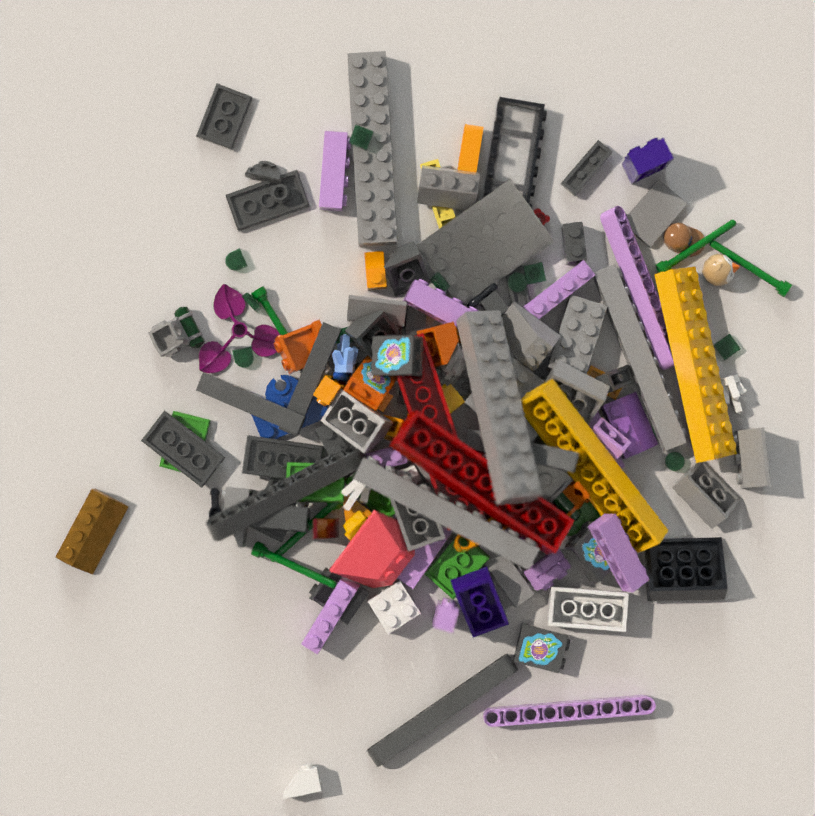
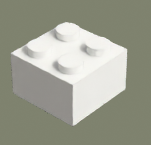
(394, 606)

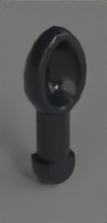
(477, 299)
(214, 502)

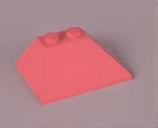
(375, 553)

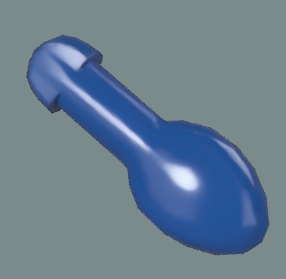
(341, 376)

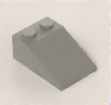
(528, 336)
(230, 497)

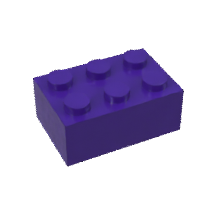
(647, 160)
(479, 602)

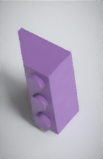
(630, 420)

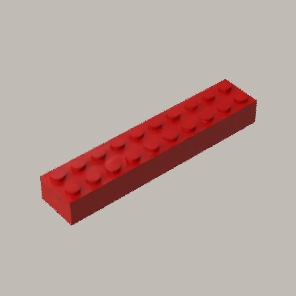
(427, 397)
(470, 477)

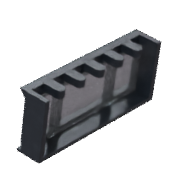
(515, 145)

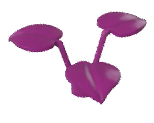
(228, 304)

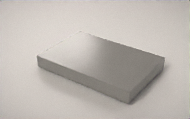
(655, 213)

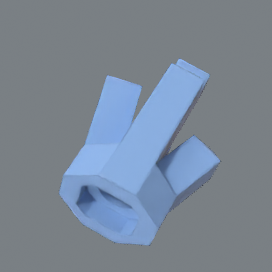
(345, 356)

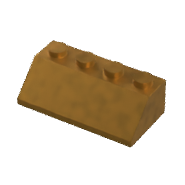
(92, 531)

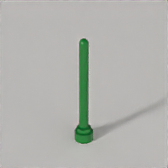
(667, 265)
(780, 286)
(261, 296)
(298, 535)
(259, 550)

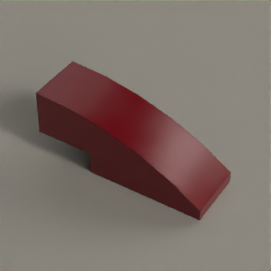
(325, 528)

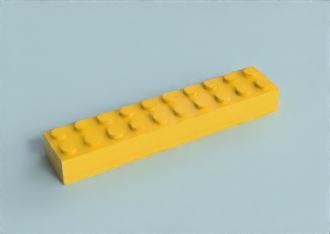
(695, 364)
(596, 470)

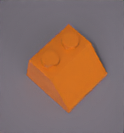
(441, 342)

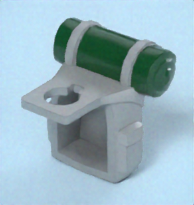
(176, 333)

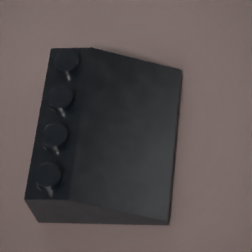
(686, 570)

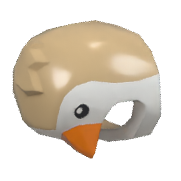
(719, 269)

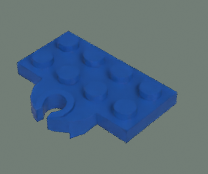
(270, 430)

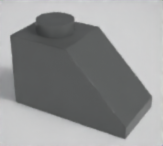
(617, 378)

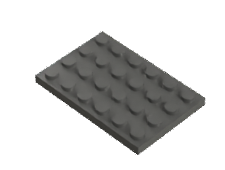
(485, 242)

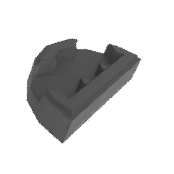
(265, 171)

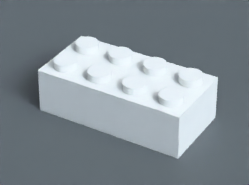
(587, 608)

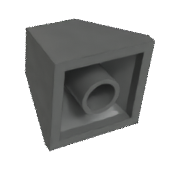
(405, 267)
(371, 325)

